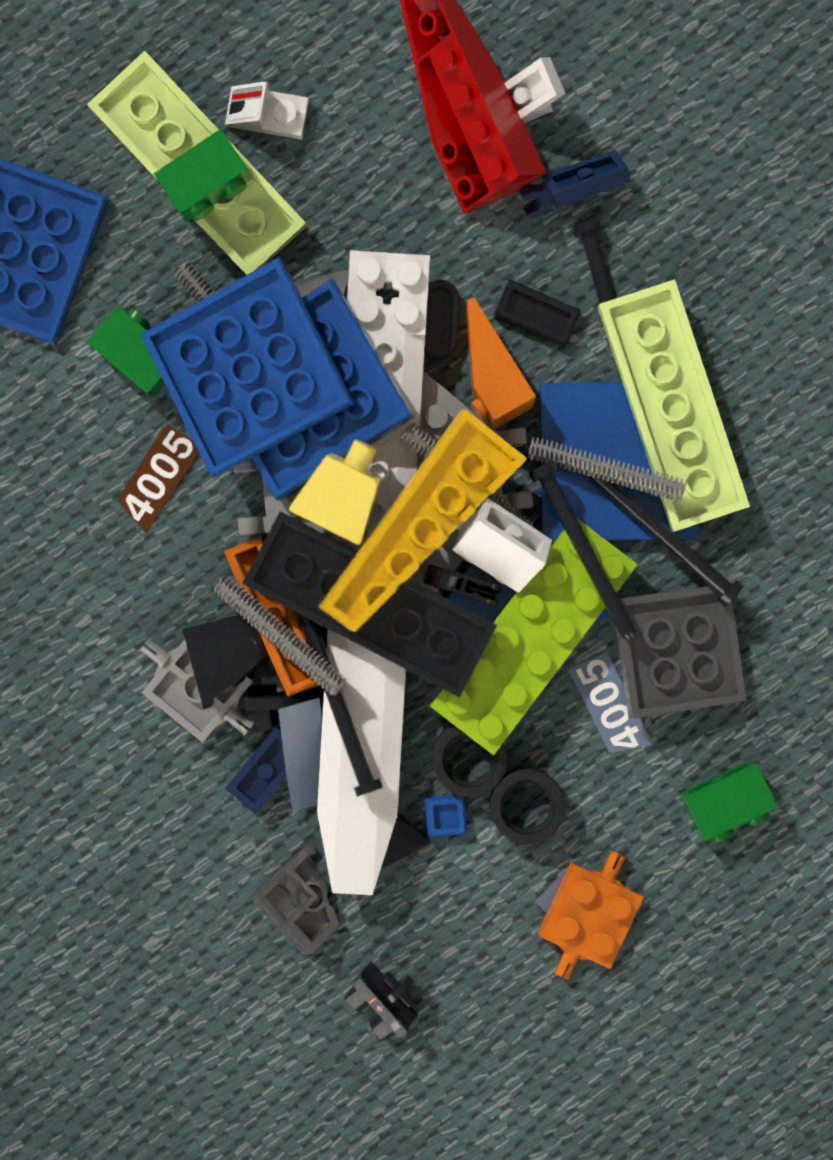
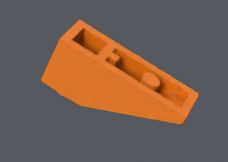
(496, 381)

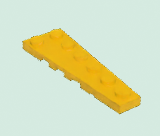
(441, 495)

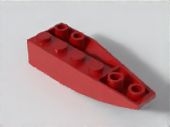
(468, 106)

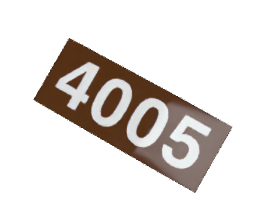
(158, 476)

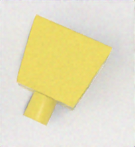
(342, 493)

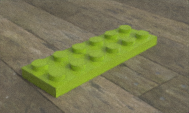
(532, 641)

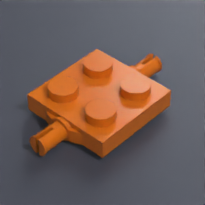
(590, 915)

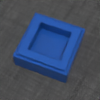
(445, 815)

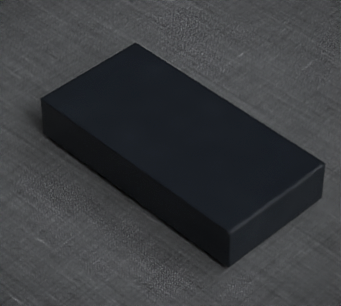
(537, 313)

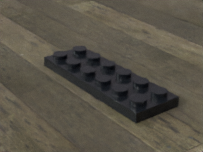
(409, 629)

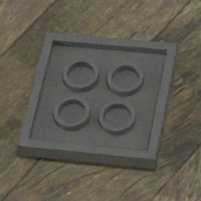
(681, 653)

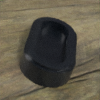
(442, 319)

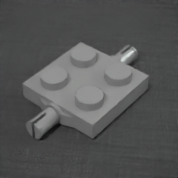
(177, 694)

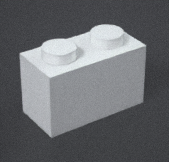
(502, 545)

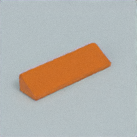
(291, 676)

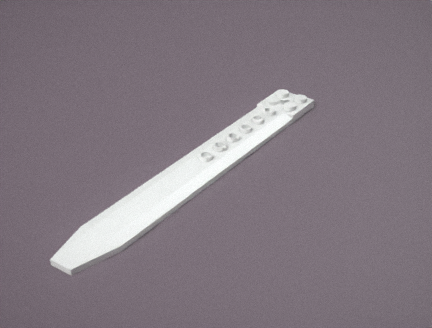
(360, 827)

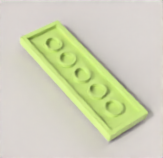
(161, 124)
(673, 403)

